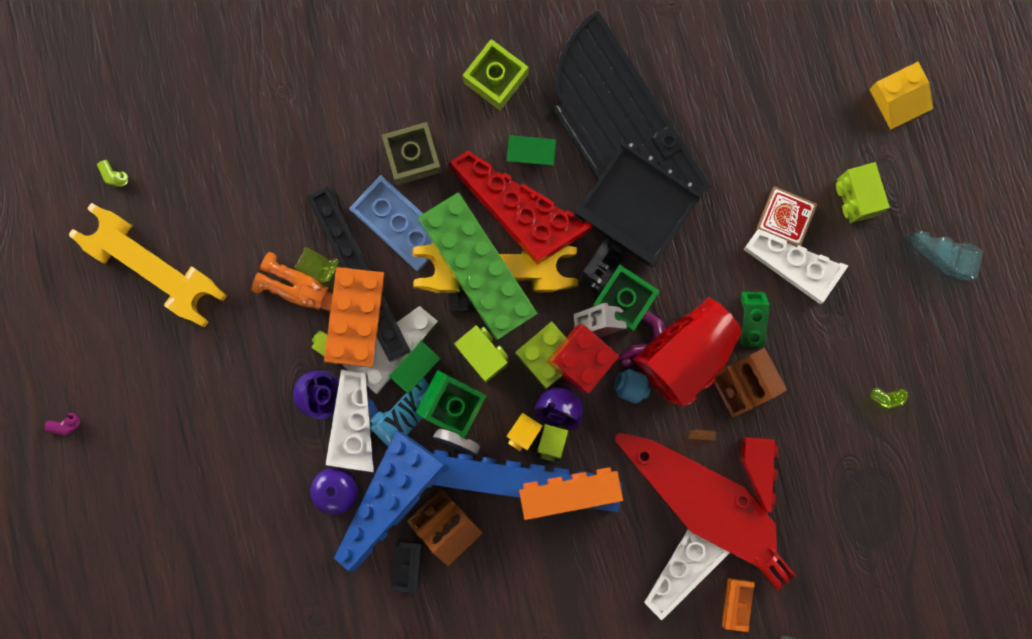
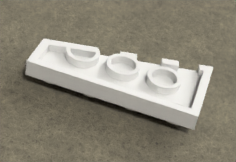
(805, 270)
(414, 328)
(350, 429)
(684, 571)

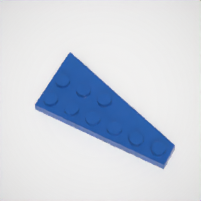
(392, 493)

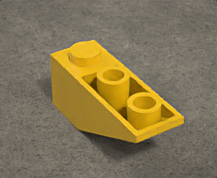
(523, 432)

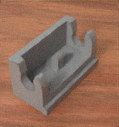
(600, 319)

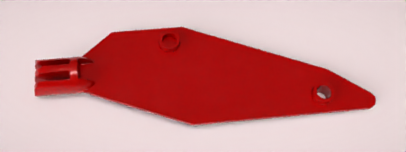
(710, 505)

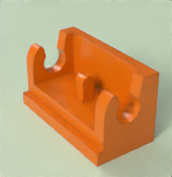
(738, 604)

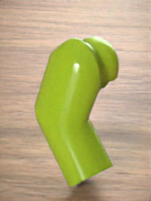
(112, 177)

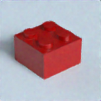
(582, 358)

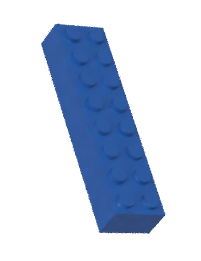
(498, 478)

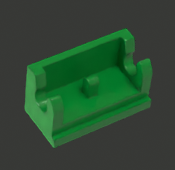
(531, 150)
(414, 367)

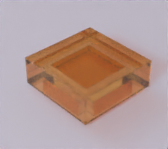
(702, 435)

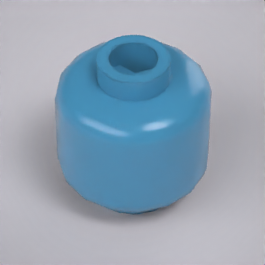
(632, 386)

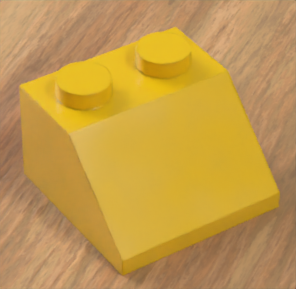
(903, 95)

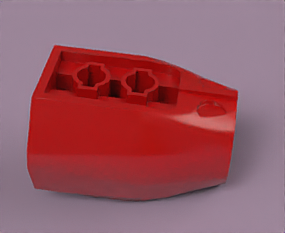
(690, 352)

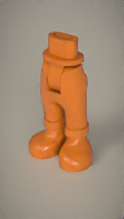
(306, 289)

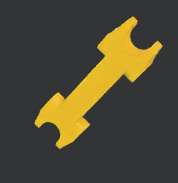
(112, 241)
(543, 276)

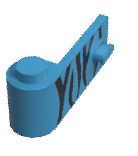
(401, 416)

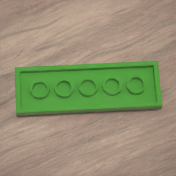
(477, 266)

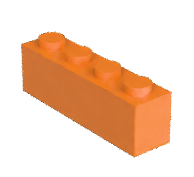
(571, 494)

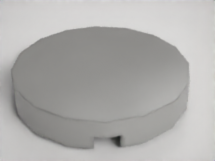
(457, 442)

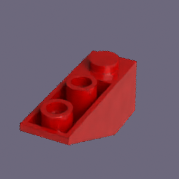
(758, 463)

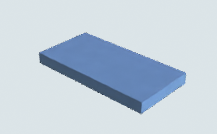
(393, 220)

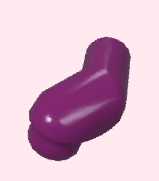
(655, 323)
(627, 355)
(65, 427)

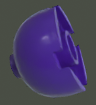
(316, 394)
(560, 407)
(334, 491)

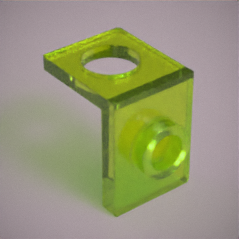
(316, 265)

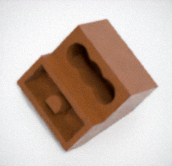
(749, 383)
(444, 527)

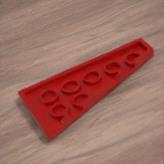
(522, 212)

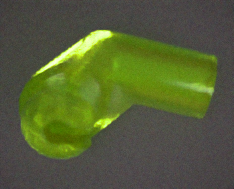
(891, 399)

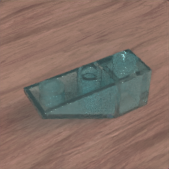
(951, 258)

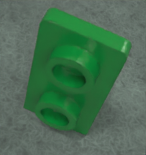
(754, 319)

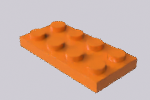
(354, 317)

